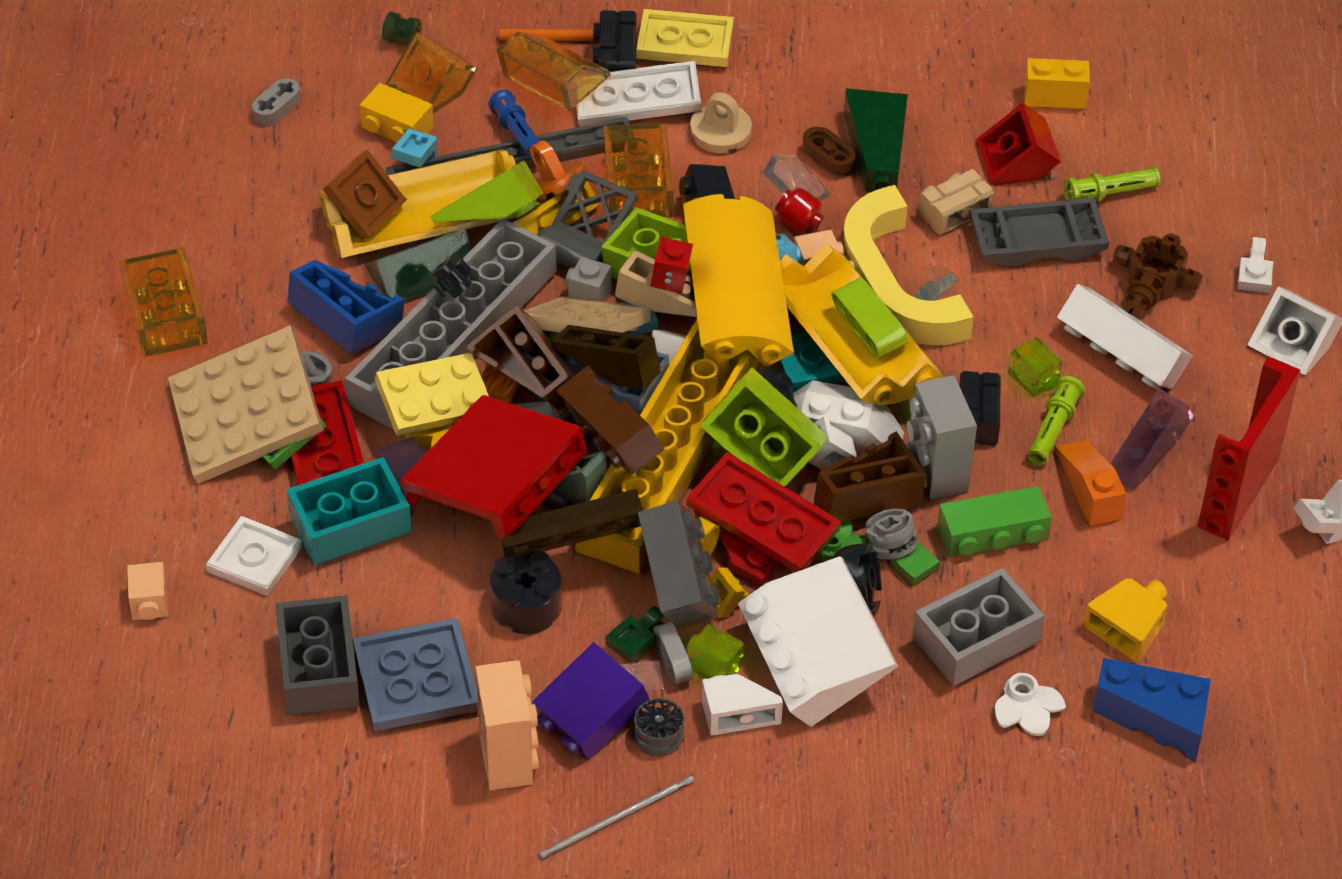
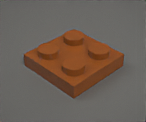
(364, 194)

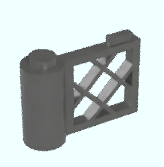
(571, 241)

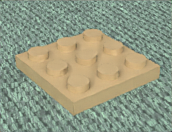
(588, 313)

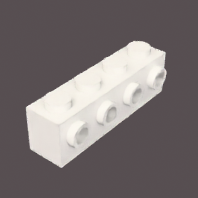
(1125, 337)

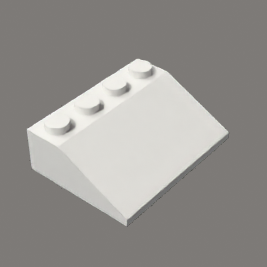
(817, 638)

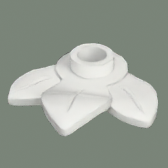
(1030, 708)

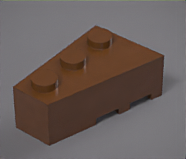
(524, 355)
(609, 424)
(872, 482)

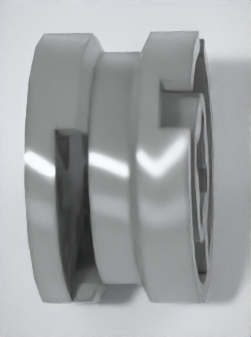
(891, 531)

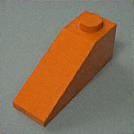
(1093, 482)

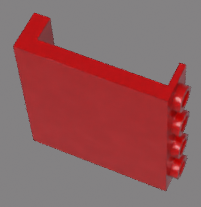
(497, 463)
(1243, 466)

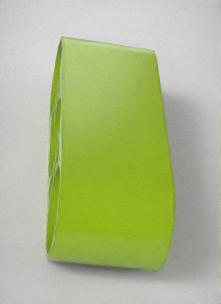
(869, 317)

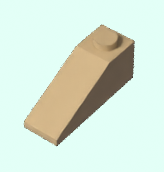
(635, 288)

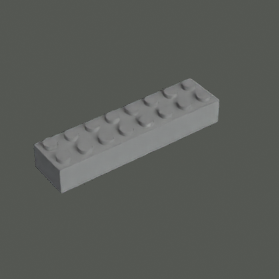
(505, 271)

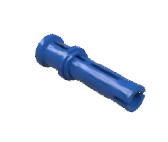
(513, 118)

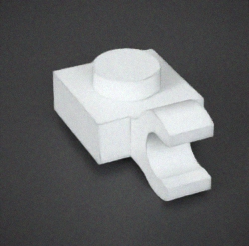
(1255, 272)

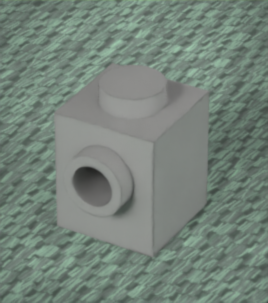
(589, 280)

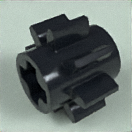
(452, 277)

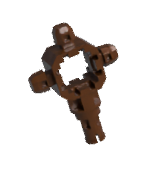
(1147, 284)

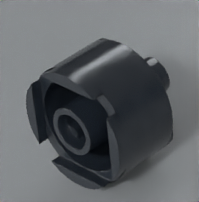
(526, 592)

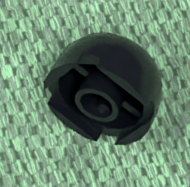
(865, 570)

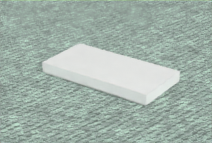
(643, 94)

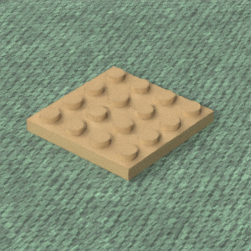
(244, 404)

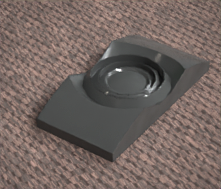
(1039, 231)

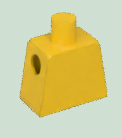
(1128, 616)

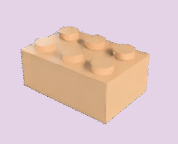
(506, 724)

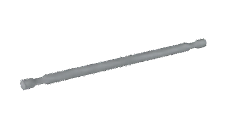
(615, 817)

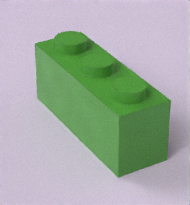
(994, 521)

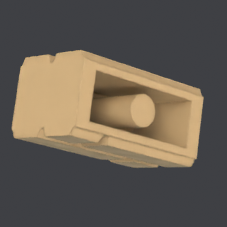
(951, 201)

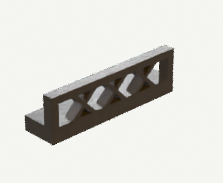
(576, 524)

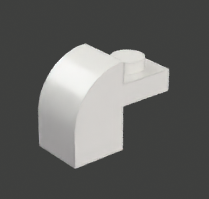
(1323, 515)

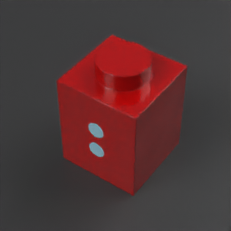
(671, 265)

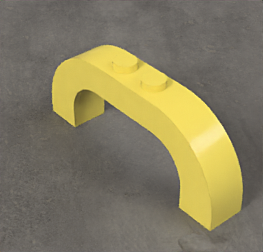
(926, 321)

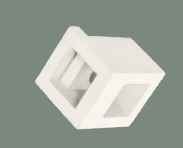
(836, 447)

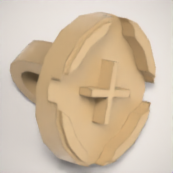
(721, 125)

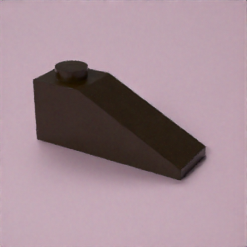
(613, 355)

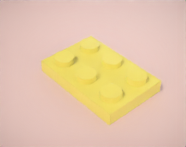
(685, 37)
(430, 392)

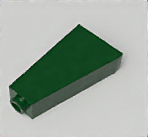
(876, 134)

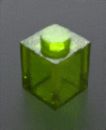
(1034, 367)
(715, 653)

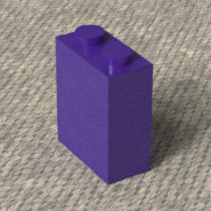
(589, 702)

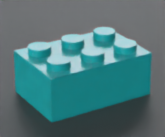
(349, 510)

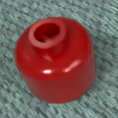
(799, 211)

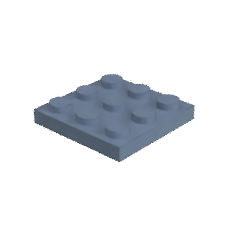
(416, 674)

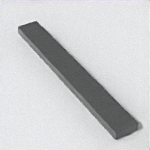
(567, 145)

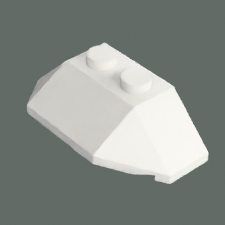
(848, 413)

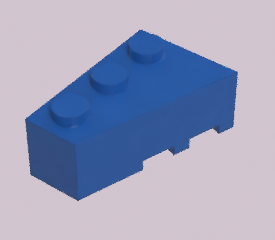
(343, 308)
(1154, 701)

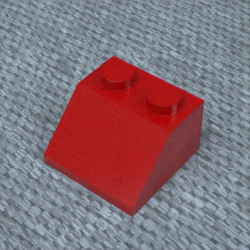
(1018, 147)

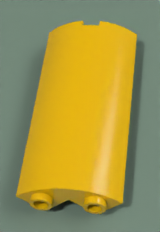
(426, 193)
(737, 279)
(810, 301)

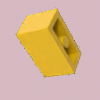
(1056, 83)
(394, 112)

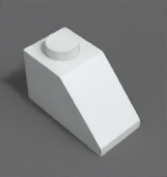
(738, 704)

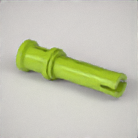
(1100, 186)
(1059, 410)

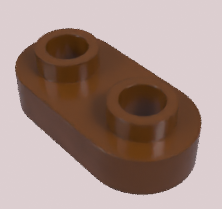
(829, 150)

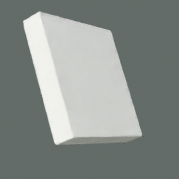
(254, 555)

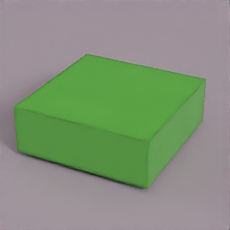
(916, 565)

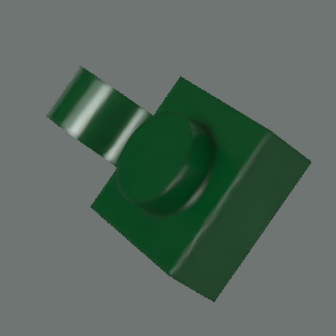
(635, 637)

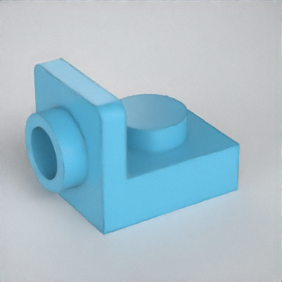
(415, 148)

